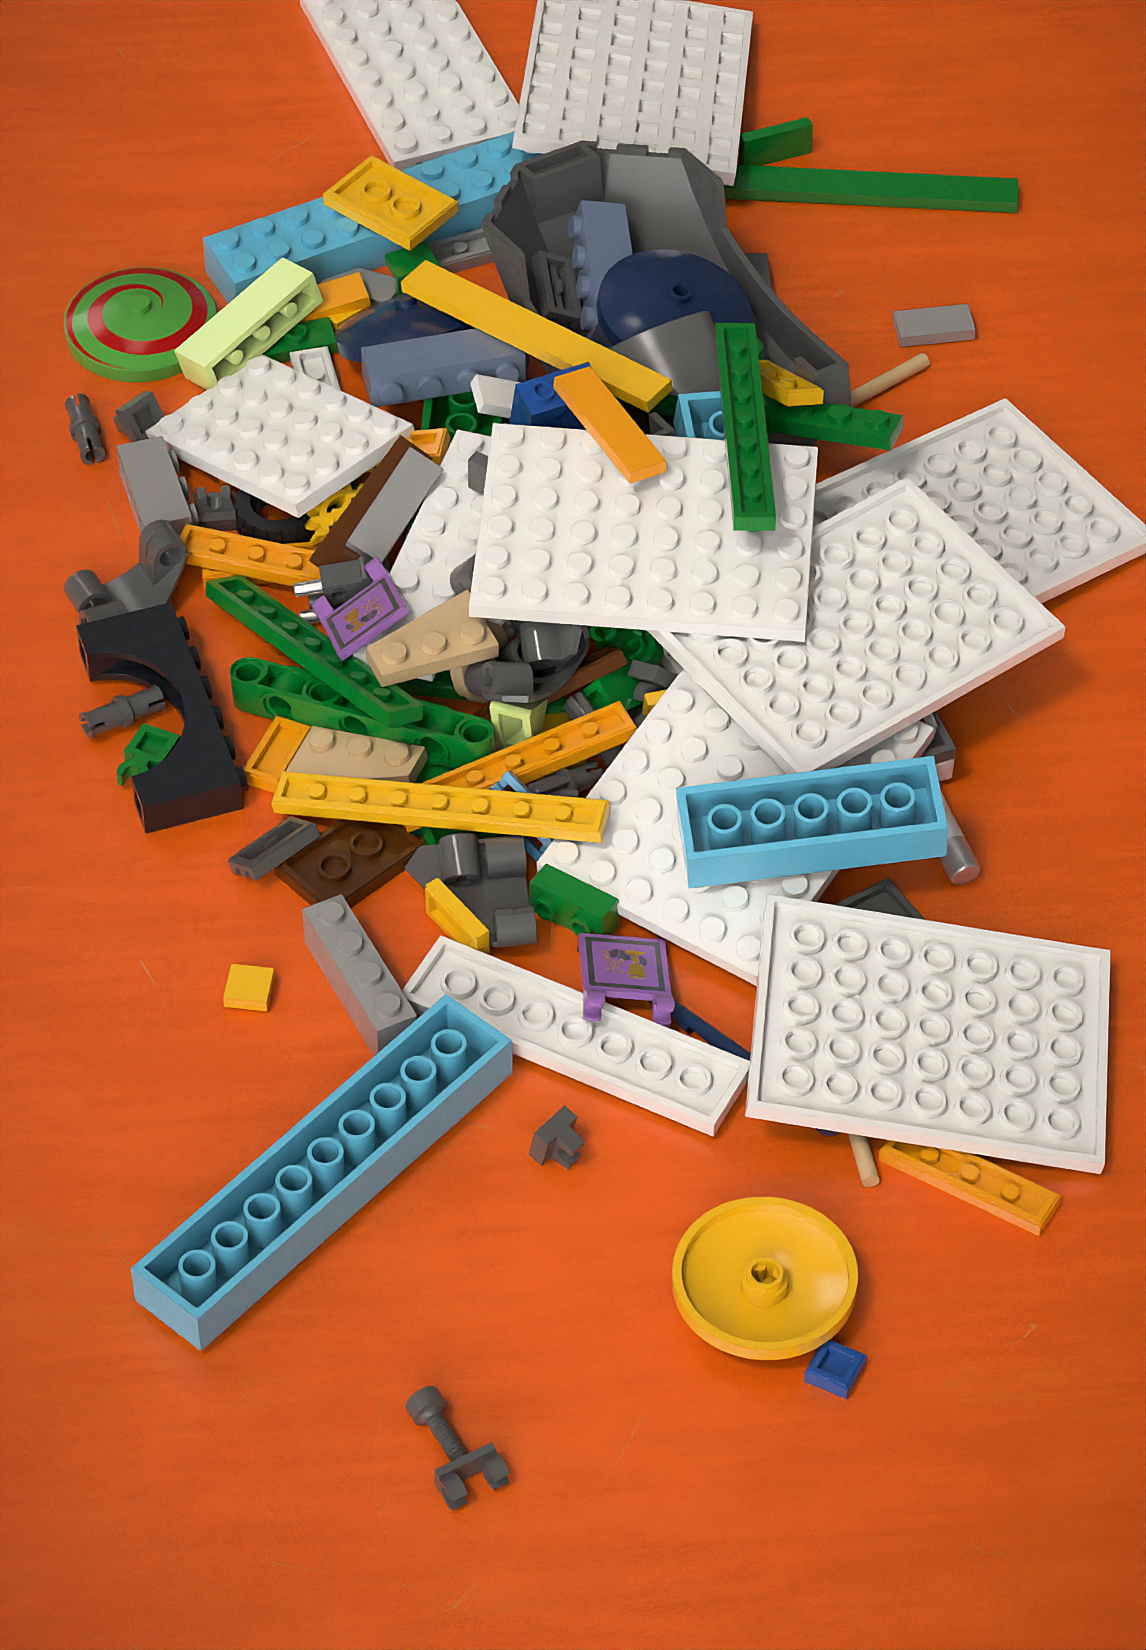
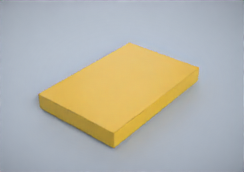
(390, 202)

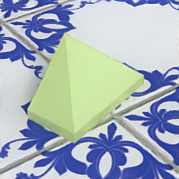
(516, 721)

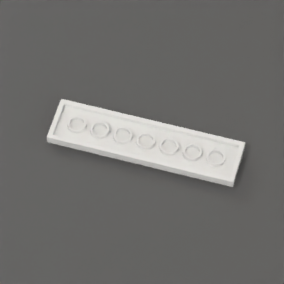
(440, 536)
(616, 1055)

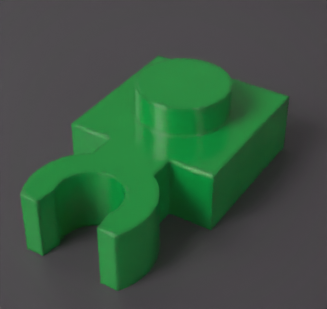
(145, 751)

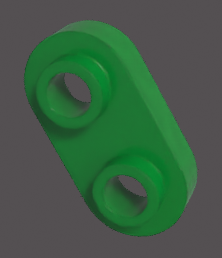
(634, 647)

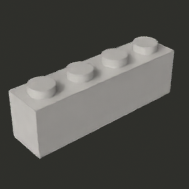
(356, 972)

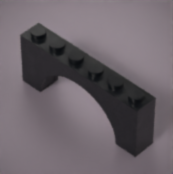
(199, 772)

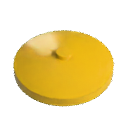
(764, 1278)

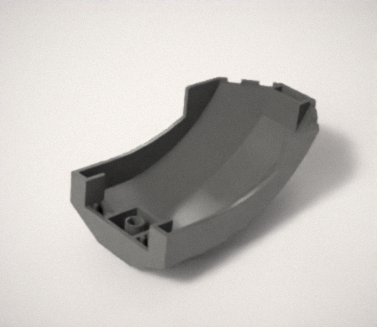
(669, 206)

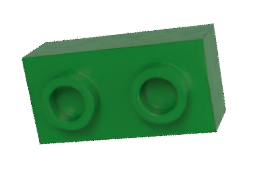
(573, 902)

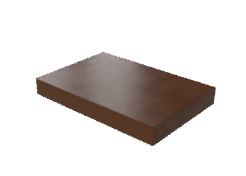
(349, 861)

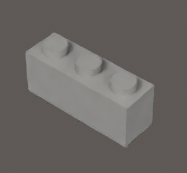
(153, 485)

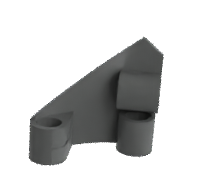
(679, 351)
(143, 586)
(538, 643)
(516, 681)
(486, 878)

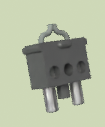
(338, 584)

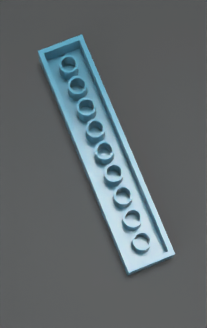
(334, 244)
(321, 1172)

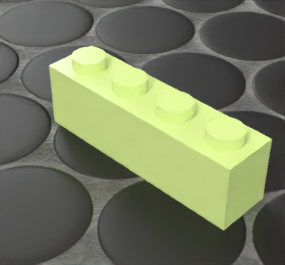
(249, 324)

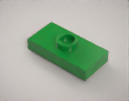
(302, 337)

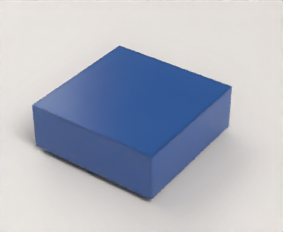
(835, 1368)

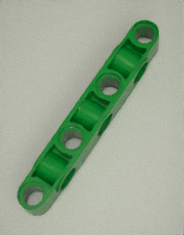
(297, 695)

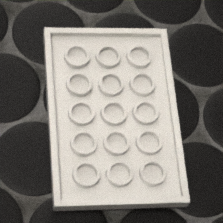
(280, 435)

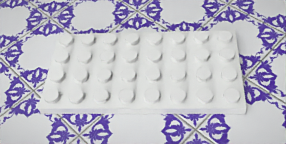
(415, 75)

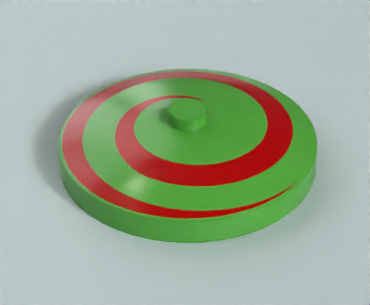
(134, 321)

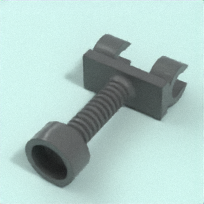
(427, 1408)

